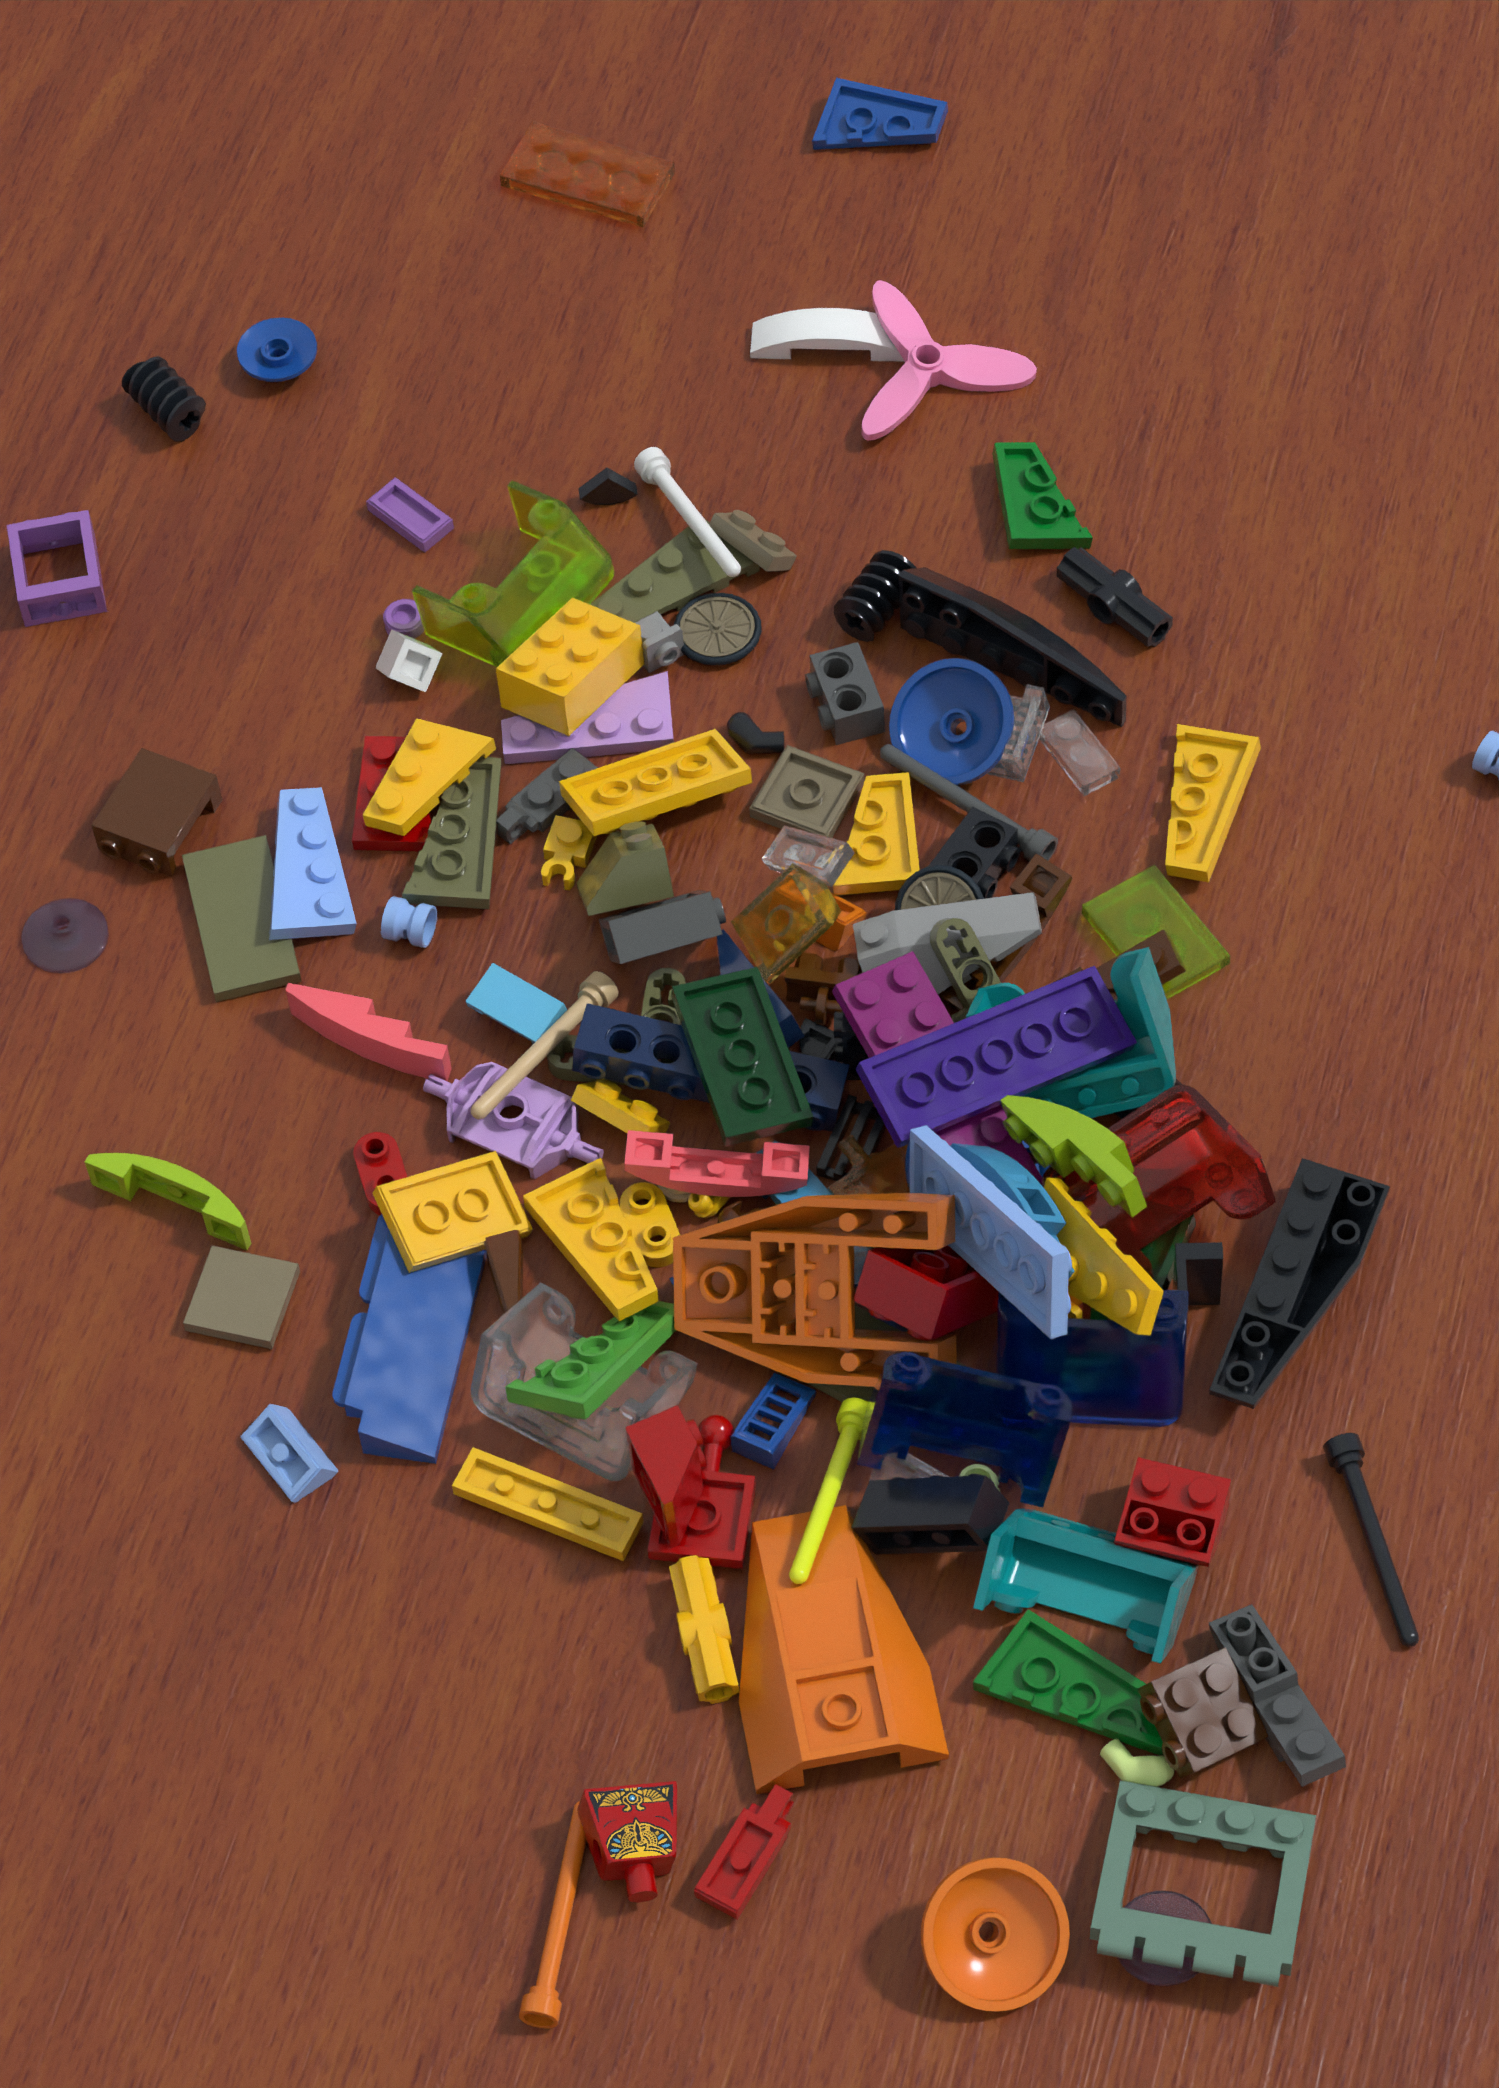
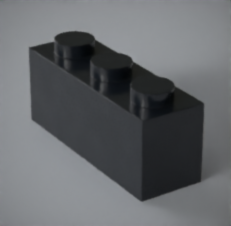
(930, 1514)

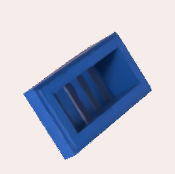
(757, 1448)

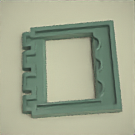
(1212, 1946)

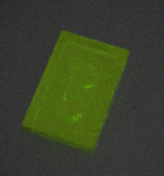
(1147, 906)

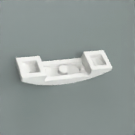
(821, 329)

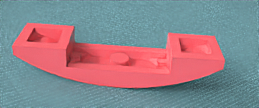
(716, 1171)

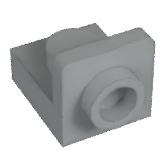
(660, 642)

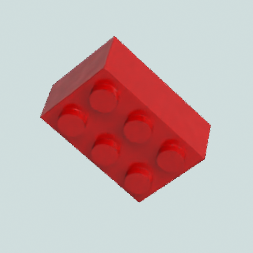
(924, 1290)

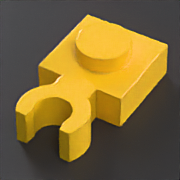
(566, 846)

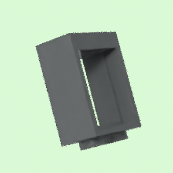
(662, 926)

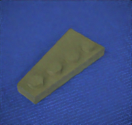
(460, 843)

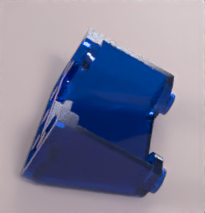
(1102, 1365)
(968, 1417)

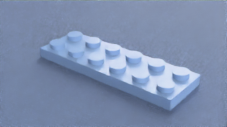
(996, 1234)

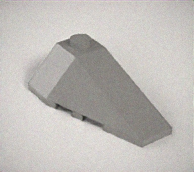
(998, 922)

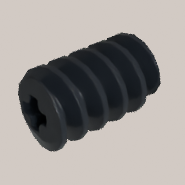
(165, 397)
(872, 596)

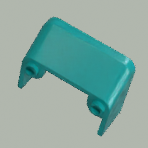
(1084, 1573)

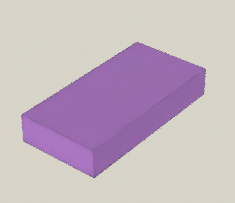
(410, 514)

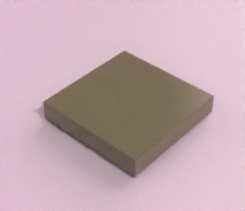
(807, 793)
(241, 1297)

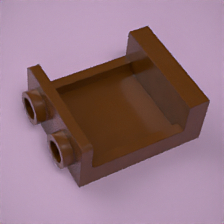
(154, 811)

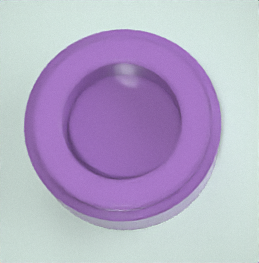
(403, 618)

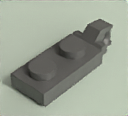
(541, 799)

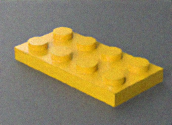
(655, 782)

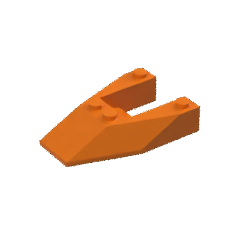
(784, 1283)

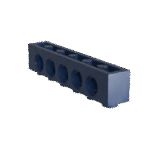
(652, 1039)

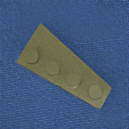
(671, 578)

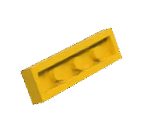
(548, 1504)

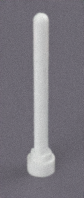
(655, 469)

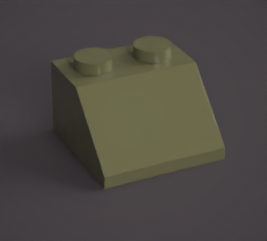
(626, 871)

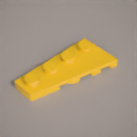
(1205, 795)
(1103, 1274)

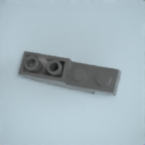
(1272, 1684)

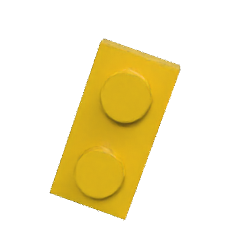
(608, 1103)

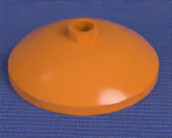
(1026, 1939)

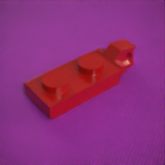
(746, 1854)

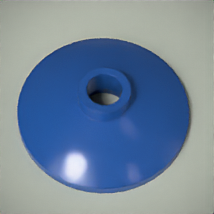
(277, 349)

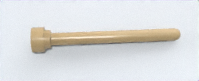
(595, 990)

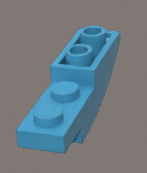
(1016, 1184)

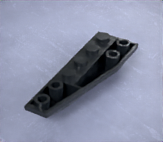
(1004, 642)
(1300, 1276)

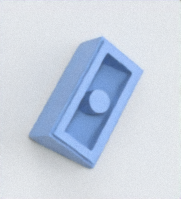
(288, 1452)

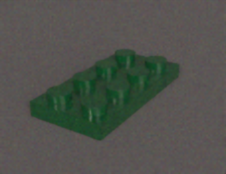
(741, 1056)

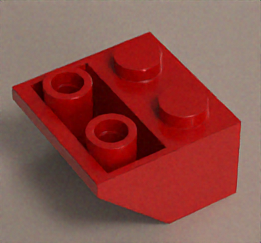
(1174, 1512)

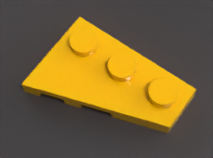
(881, 837)

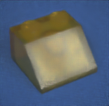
(786, 920)

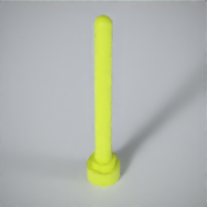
(849, 1425)

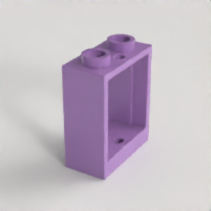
(82, 594)

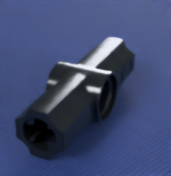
(1114, 597)

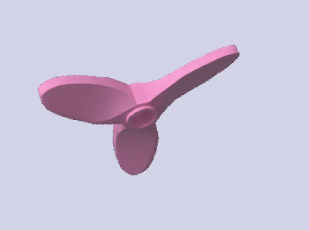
(930, 364)

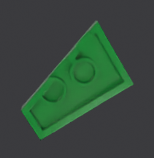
(1032, 503)

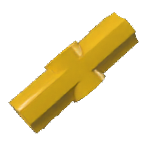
(704, 1629)

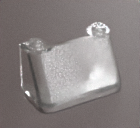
(541, 1330)

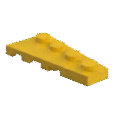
(591, 1232)

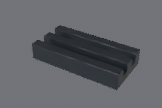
(865, 1111)

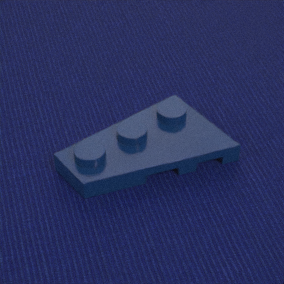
(877, 117)

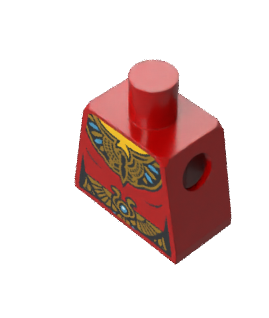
(632, 1833)

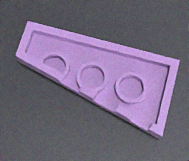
(627, 722)

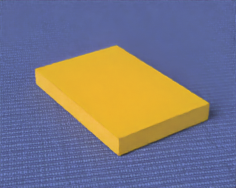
(450, 1210)

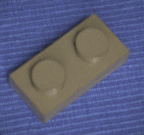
(761, 547)

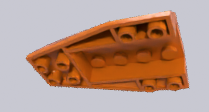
(829, 1660)

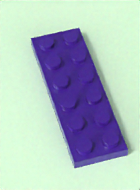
(996, 1055)

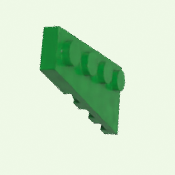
(1067, 1681)

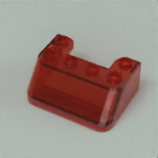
(1182, 1162)

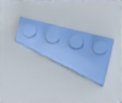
(308, 875)

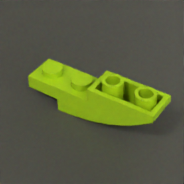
(1076, 1143)

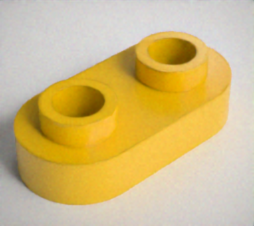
(650, 1221)

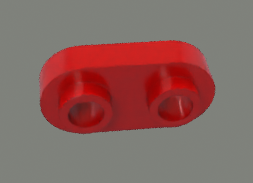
(380, 1167)

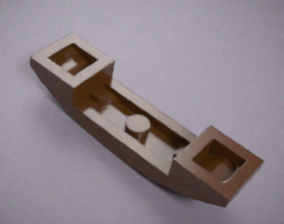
(1049, 887)

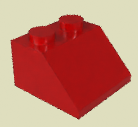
(668, 1468)

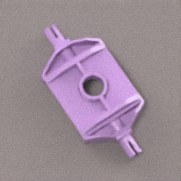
(536, 1139)

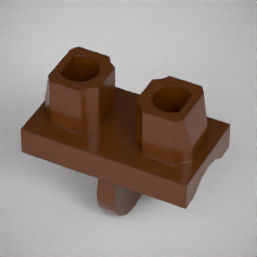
(814, 987)

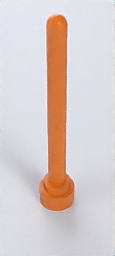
(541, 2005)

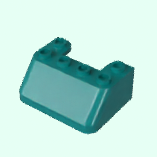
(1130, 1077)

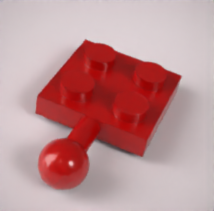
(722, 1513)

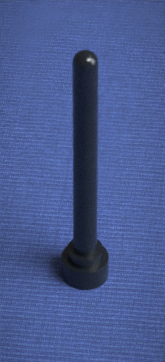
(1345, 1455)

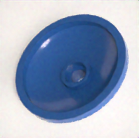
(936, 702)

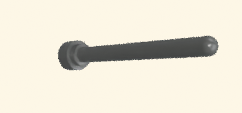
(1029, 841)

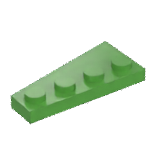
(595, 1365)

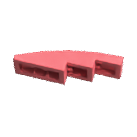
(354, 1025)

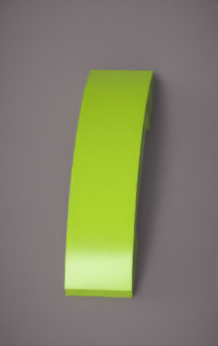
(126, 1172)

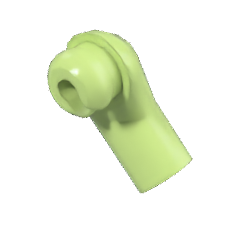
(1138, 1769)

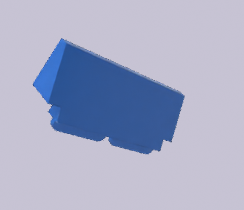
(406, 1349)

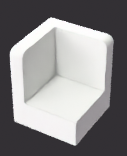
(408, 660)

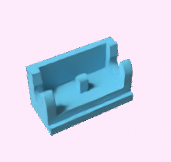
(515, 1003)

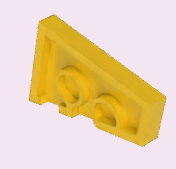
(421, 771)

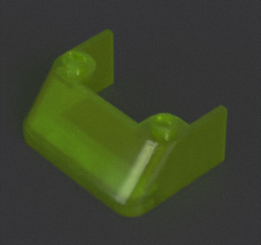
(560, 566)

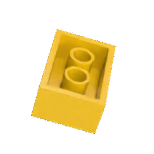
(570, 666)

